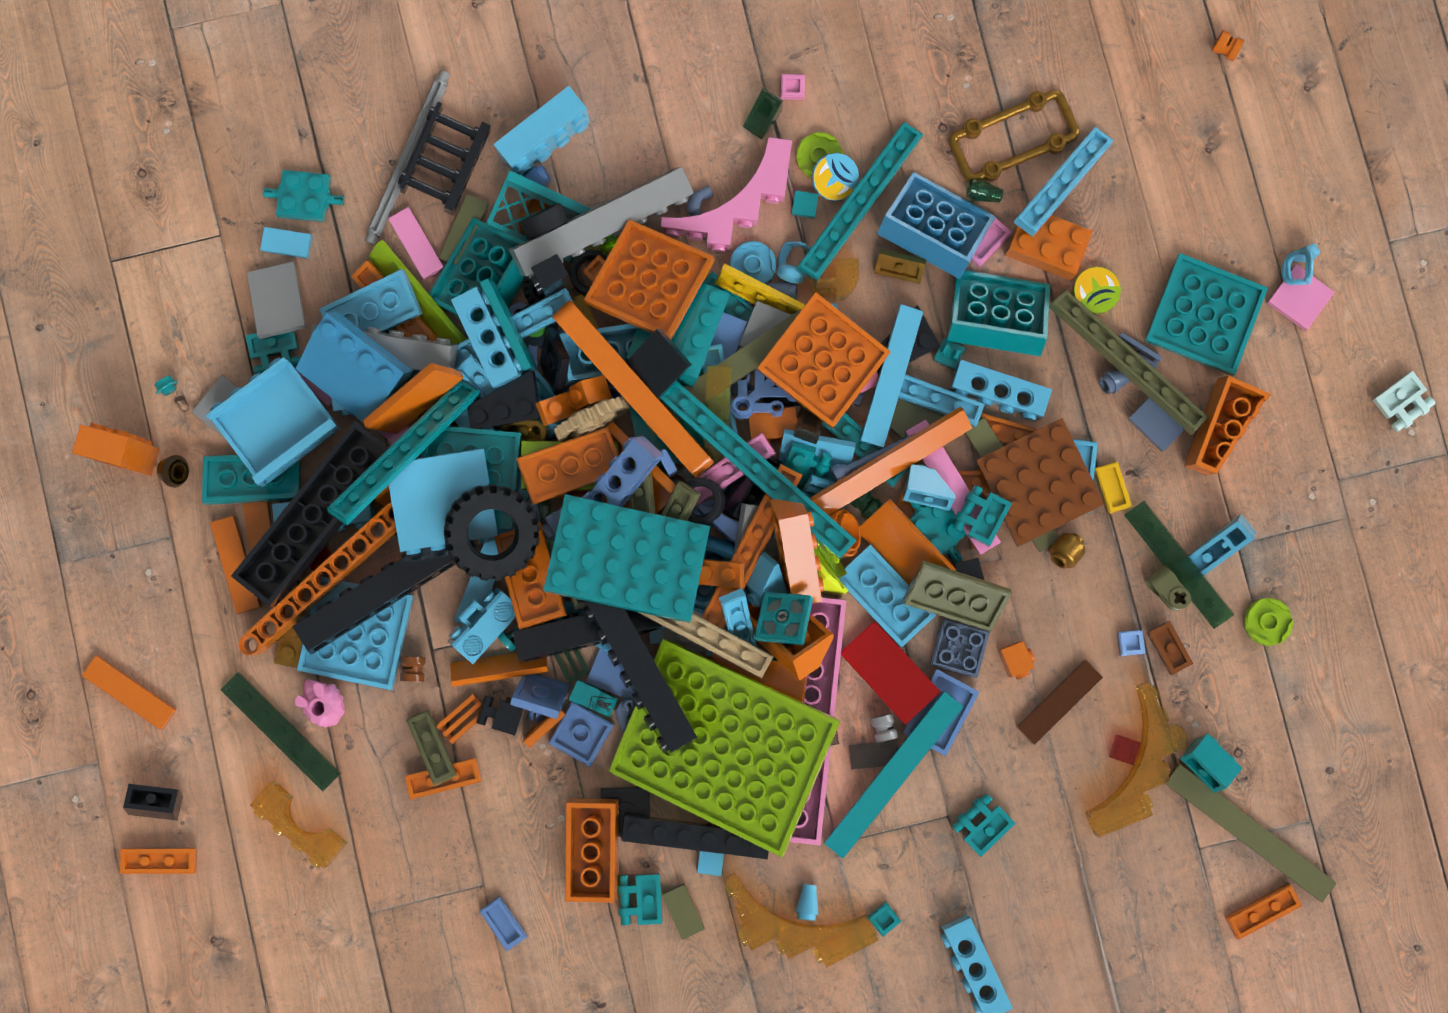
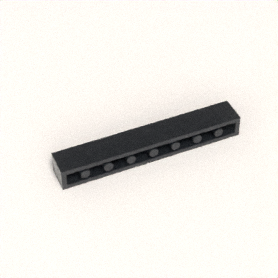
(371, 597)

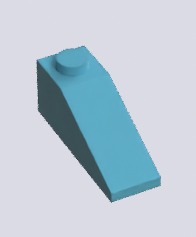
(1223, 544)

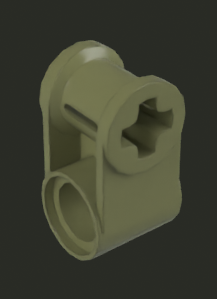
(1167, 586)

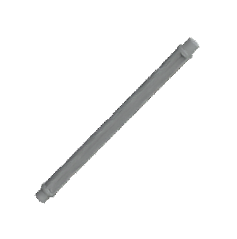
(393, 188)

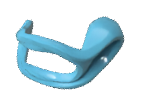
(1305, 254)
(788, 272)

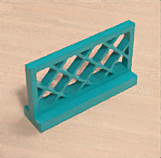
(535, 191)

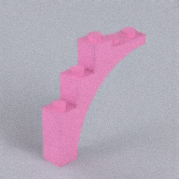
(743, 209)

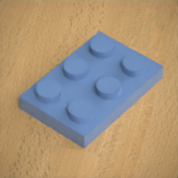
(959, 691)

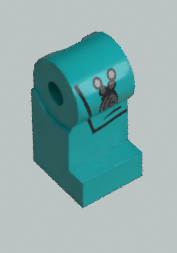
(593, 698)

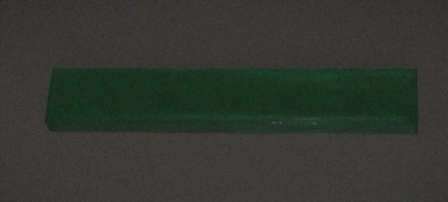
(1178, 561)
(281, 731)

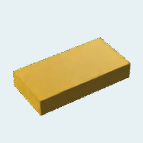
(1112, 487)

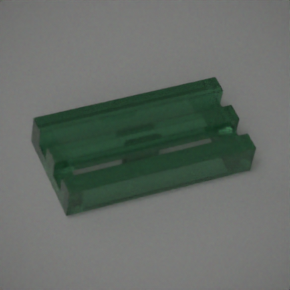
(577, 674)

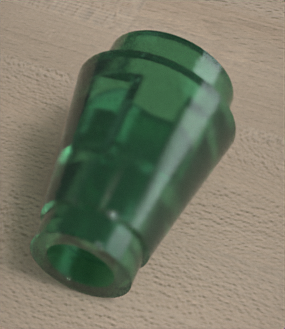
(983, 191)

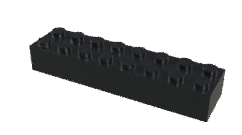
(305, 522)
(642, 675)

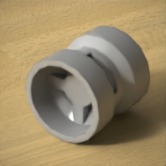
(883, 728)

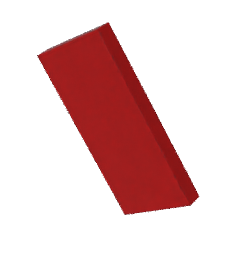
(890, 672)

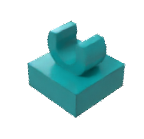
(949, 354)

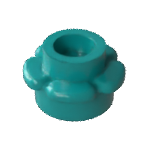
(166, 385)

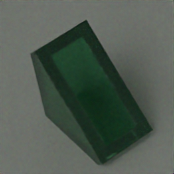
(763, 113)

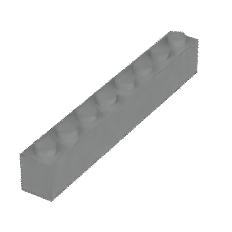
(604, 220)

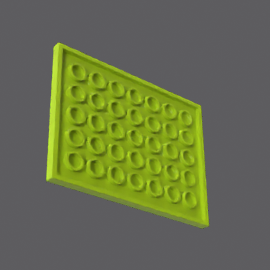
(750, 755)

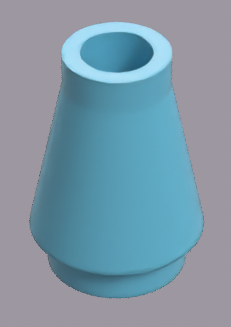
(807, 904)

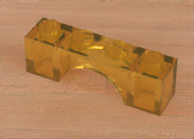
(274, 806)

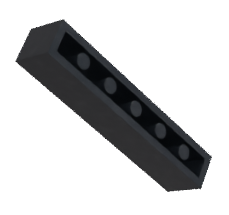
(567, 635)
(687, 836)

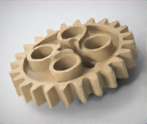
(591, 418)

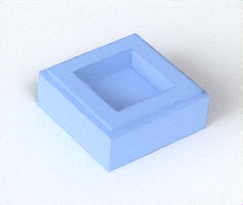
(1131, 642)

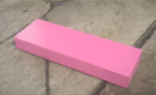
(416, 243)

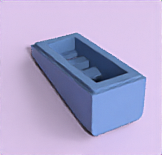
(724, 524)

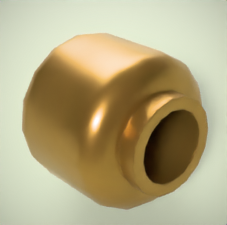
(1067, 550)

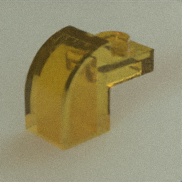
(844, 281)

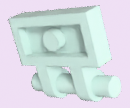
(1398, 396)

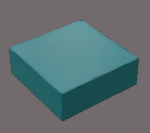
(805, 204)
(884, 919)

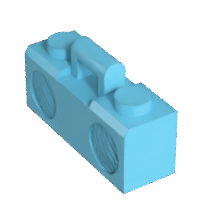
(483, 629)

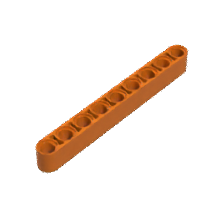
(632, 388)
(314, 584)

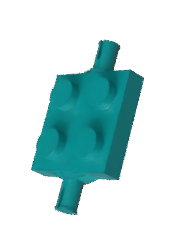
(303, 196)
(937, 528)

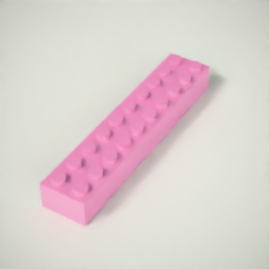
(821, 695)

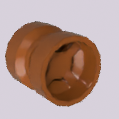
(412, 669)

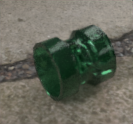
(866, 504)

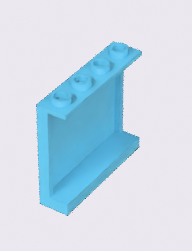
(273, 421)
(425, 495)

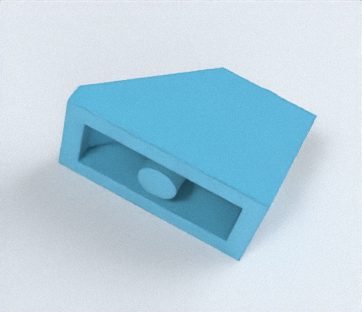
(927, 488)
(765, 578)

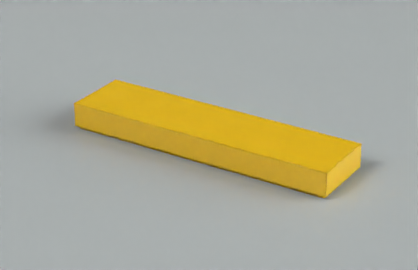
(754, 290)

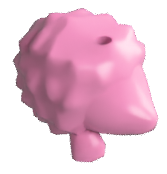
(321, 703)

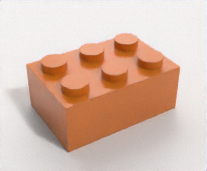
(1054, 248)

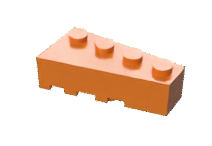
(1229, 413)

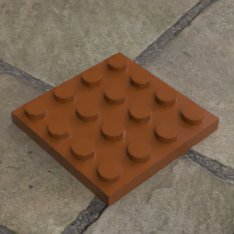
(1041, 480)

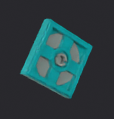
(784, 618)

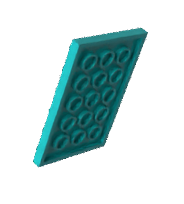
(627, 558)

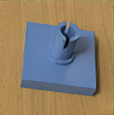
(540, 696)

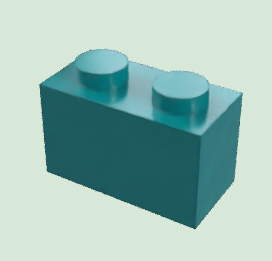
(1211, 763)

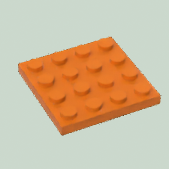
(649, 279)
(823, 360)

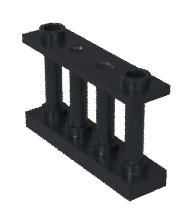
(468, 156)

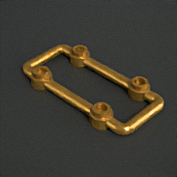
(1035, 103)

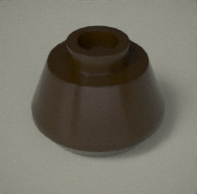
(173, 470)

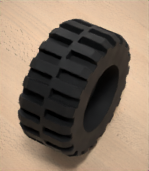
(498, 565)

